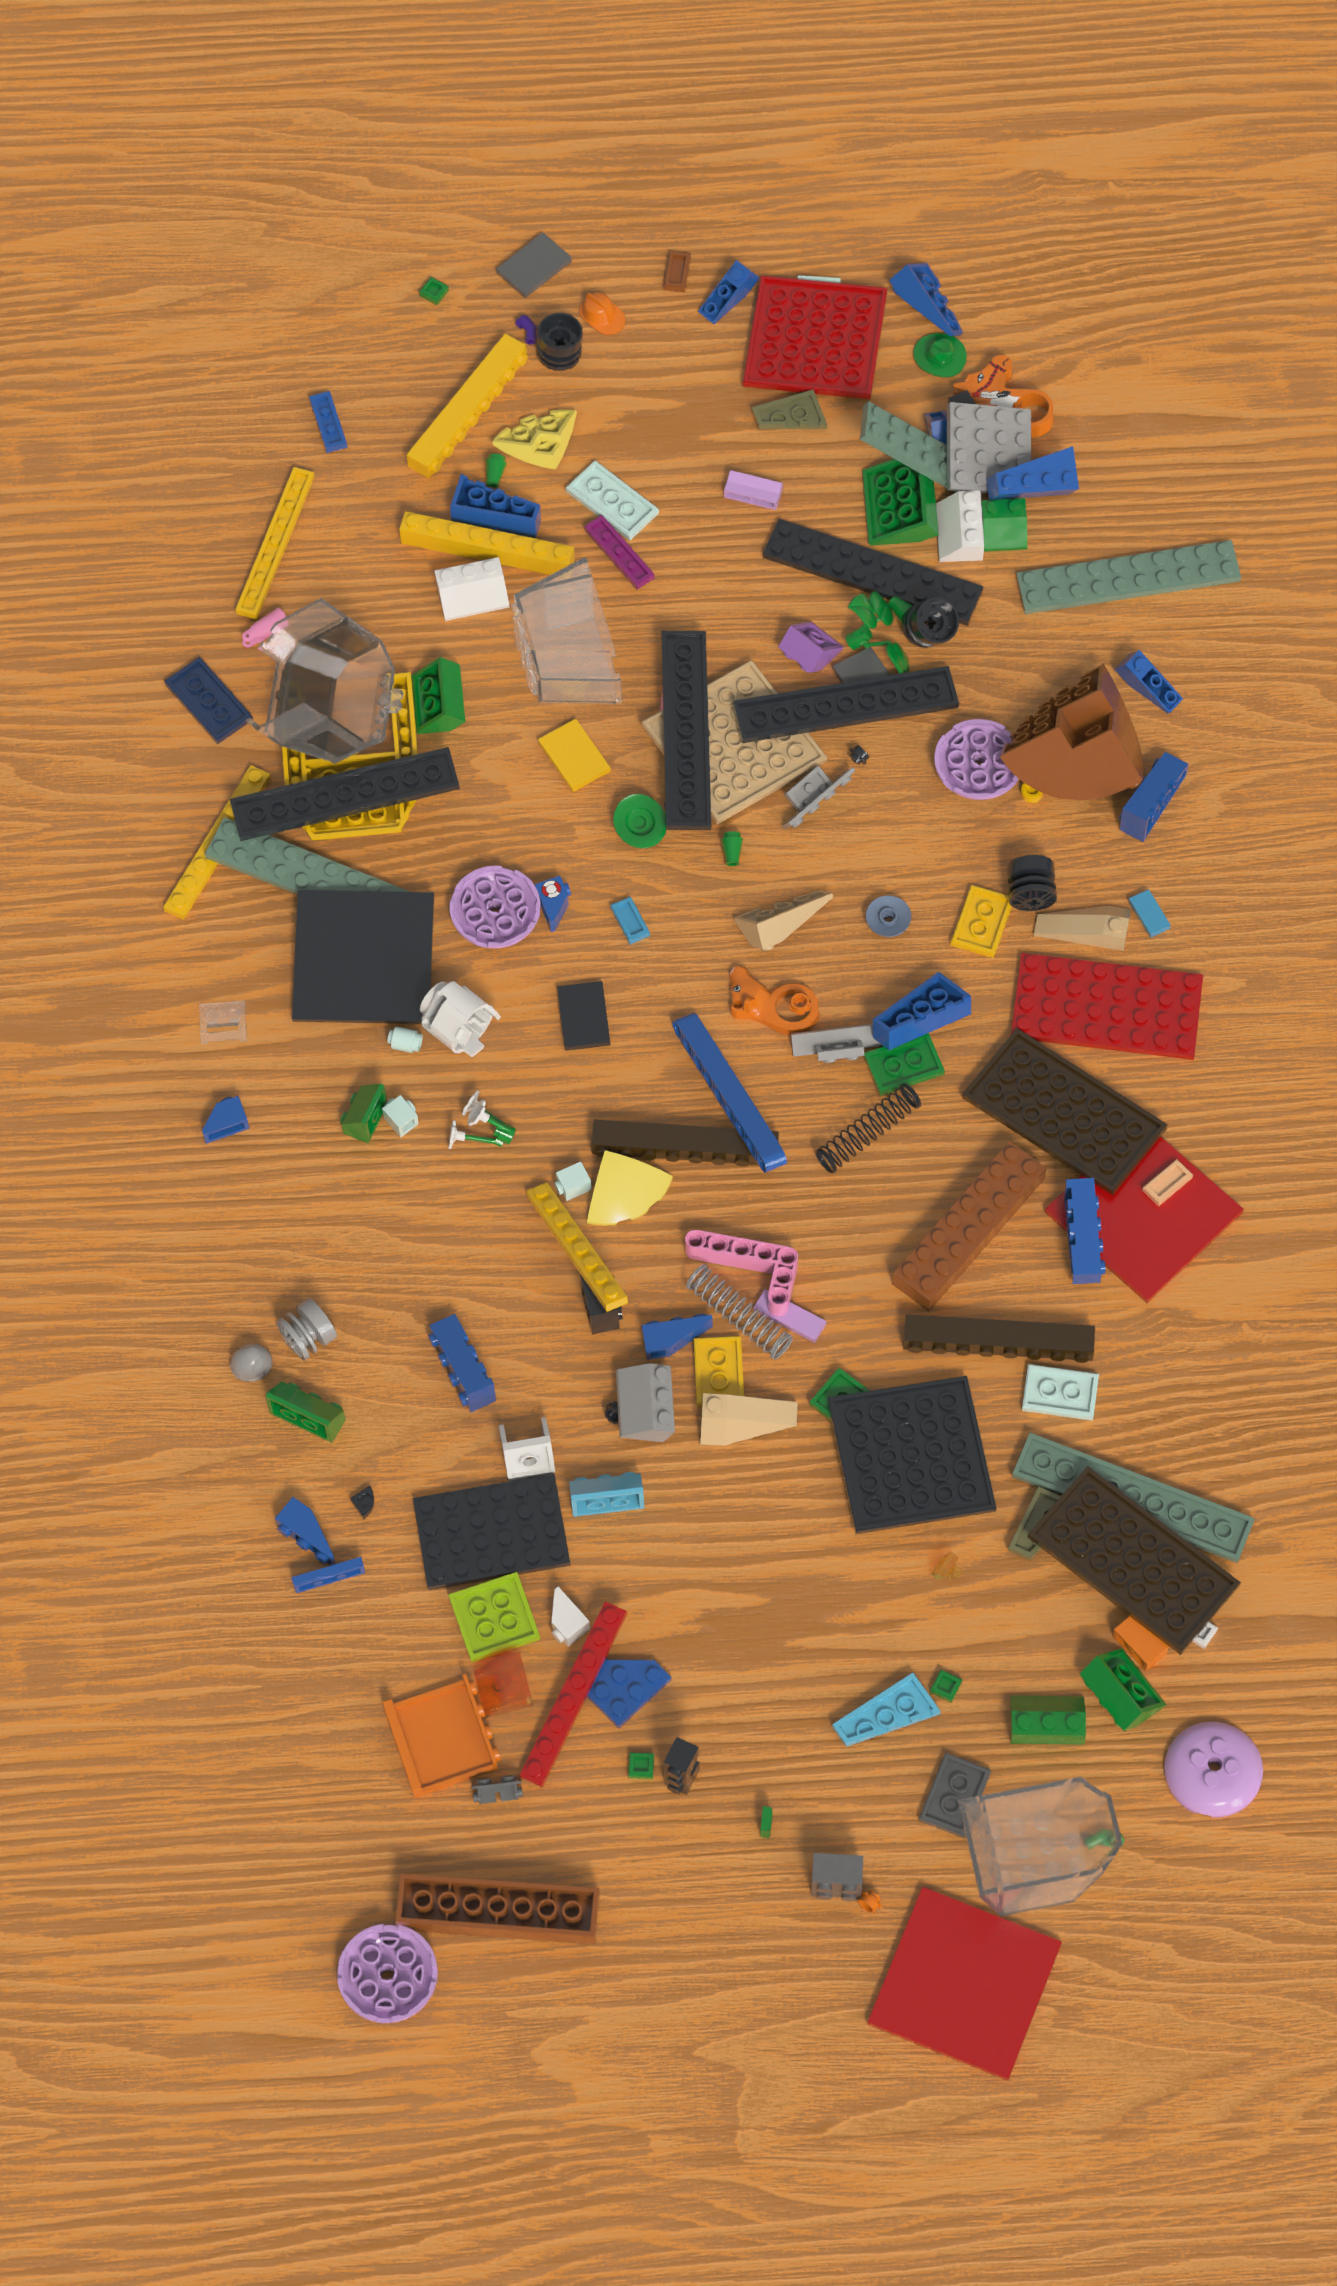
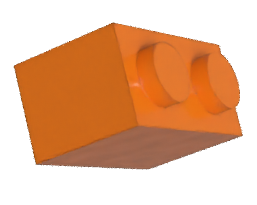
(1140, 1643)

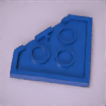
(626, 1687)

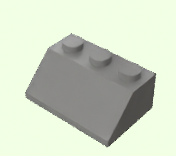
(645, 1402)

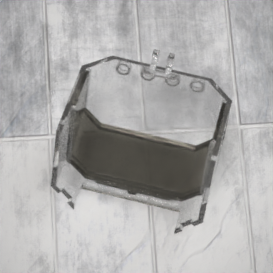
(328, 684)

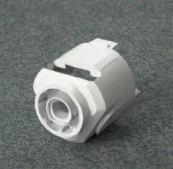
(456, 1017)

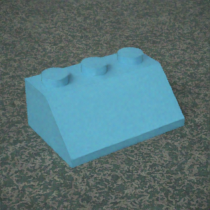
(606, 1494)

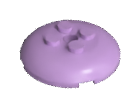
(965, 745)
(491, 889)
(1209, 1791)
(382, 1950)

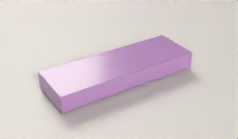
(794, 1319)

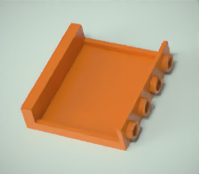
(442, 1737)

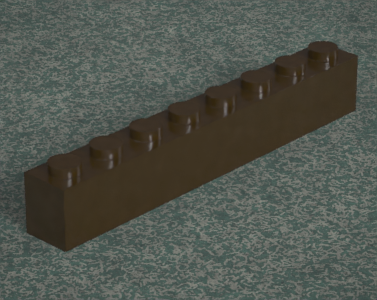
(671, 1142)
(999, 1337)

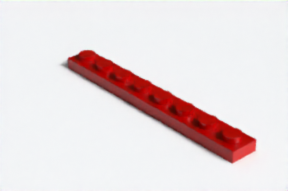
(573, 1694)

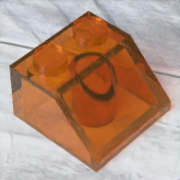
(503, 1685)

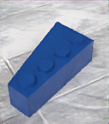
(1041, 477)
(493, 509)
(1152, 796)
(921, 1011)
(1082, 1231)
(461, 1359)

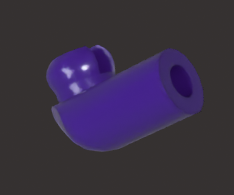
(530, 327)

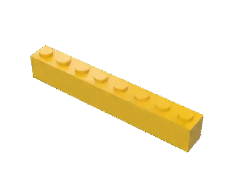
(467, 406)
(484, 544)

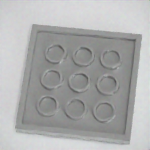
(984, 443)

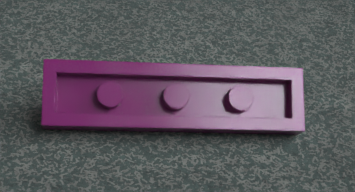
(619, 552)

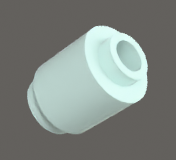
(405, 1040)

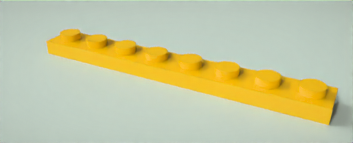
(275, 543)
(200, 868)
(577, 1247)

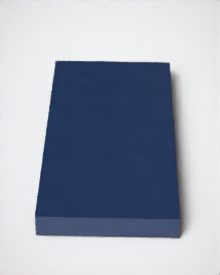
(208, 700)

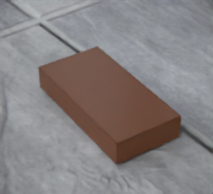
(677, 271)

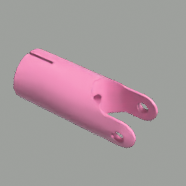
(261, 629)

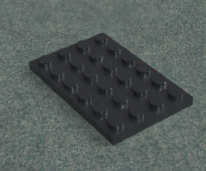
(491, 1531)

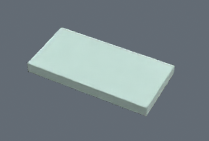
(612, 498)

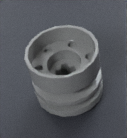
(303, 1331)

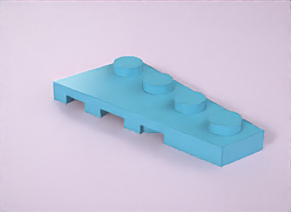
(890, 1710)

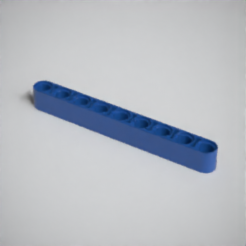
(729, 1092)

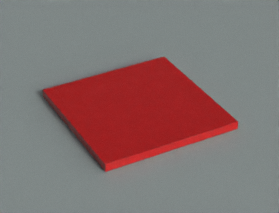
(808, 341)
(1150, 1242)
(964, 1983)

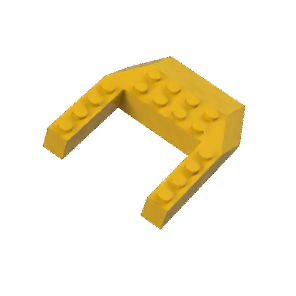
(373, 822)

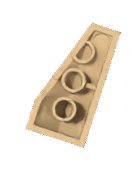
(774, 925)
(1088, 926)
(740, 1418)

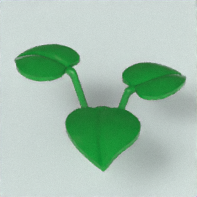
(865, 609)

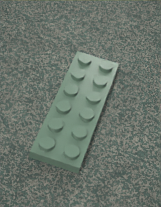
(904, 443)

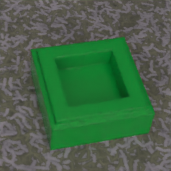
(434, 291)
(946, 1686)
(641, 1765)
(766, 1822)

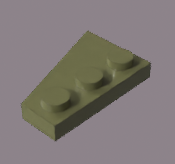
(792, 412)
(1039, 1506)

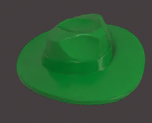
(940, 355)
(640, 821)

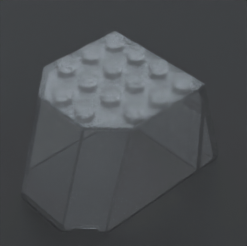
(566, 639)
(1039, 1843)

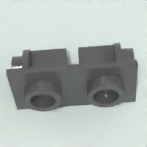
(487, 1789)

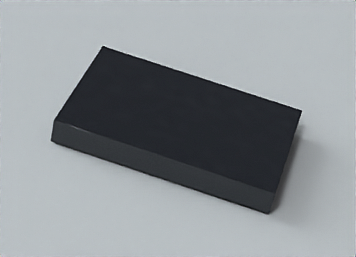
(583, 1015)

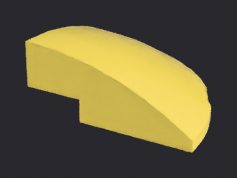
(540, 439)
(625, 1189)

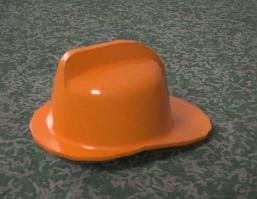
(602, 314)

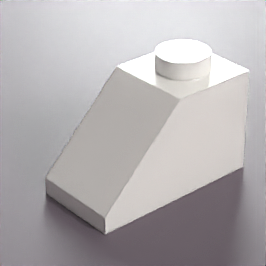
(567, 1619)

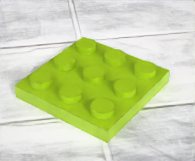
(494, 1617)

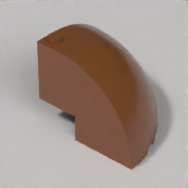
(1078, 742)

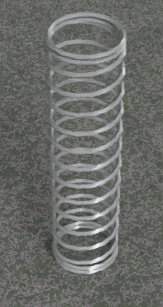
(779, 1341)

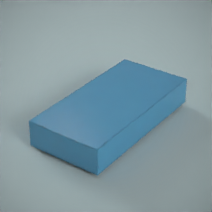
(1149, 913)
(630, 920)

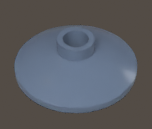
(892, 908)

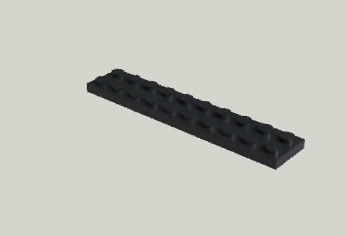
(868, 569)
(845, 704)
(686, 730)
(344, 794)

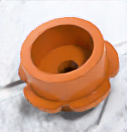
(800, 998)
(869, 1901)

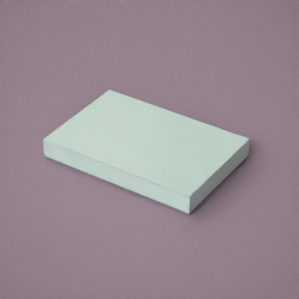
(1060, 1392)

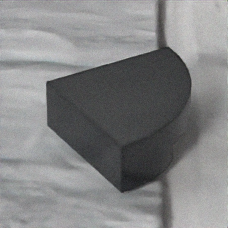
(363, 1502)

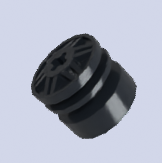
(559, 341)
(941, 620)
(1031, 883)

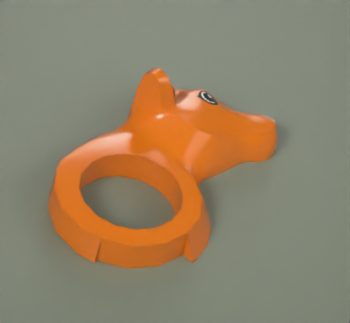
(757, 1003)

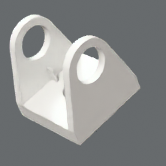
(517, 1452)

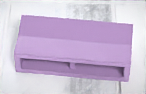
(753, 490)

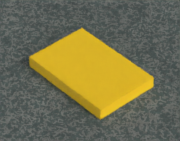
(574, 755)
(982, 921)
(718, 1366)

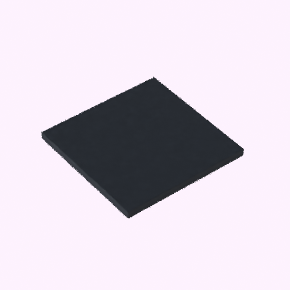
(362, 956)
(911, 1454)

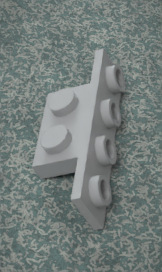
(810, 791)
(834, 1043)

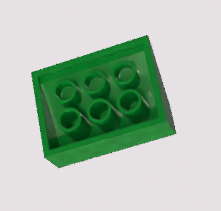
(899, 504)

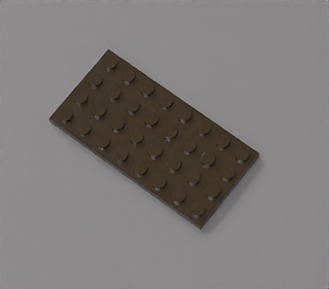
(1064, 1111)
(1134, 1560)

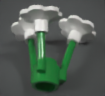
(502, 1131)

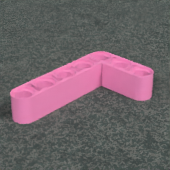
(751, 1261)

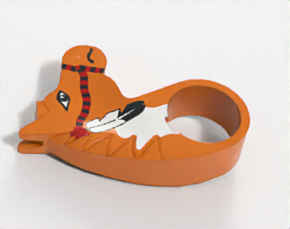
(990, 389)

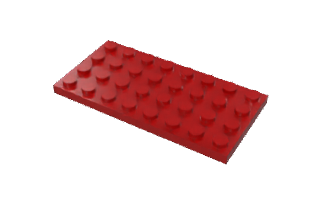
(1108, 1006)

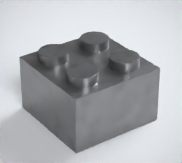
(837, 1876)

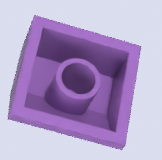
(809, 646)

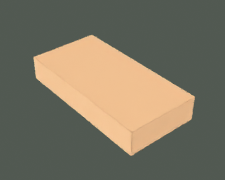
(1167, 1182)

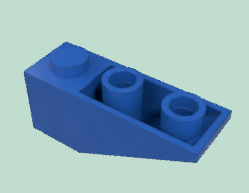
(729, 292)
(1148, 681)
(668, 1337)
(300, 1523)

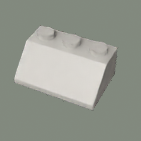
(960, 527)
(471, 589)

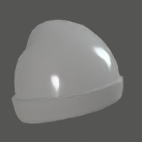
(251, 1362)

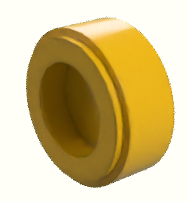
(1029, 794)

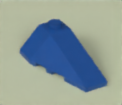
(920, 289)

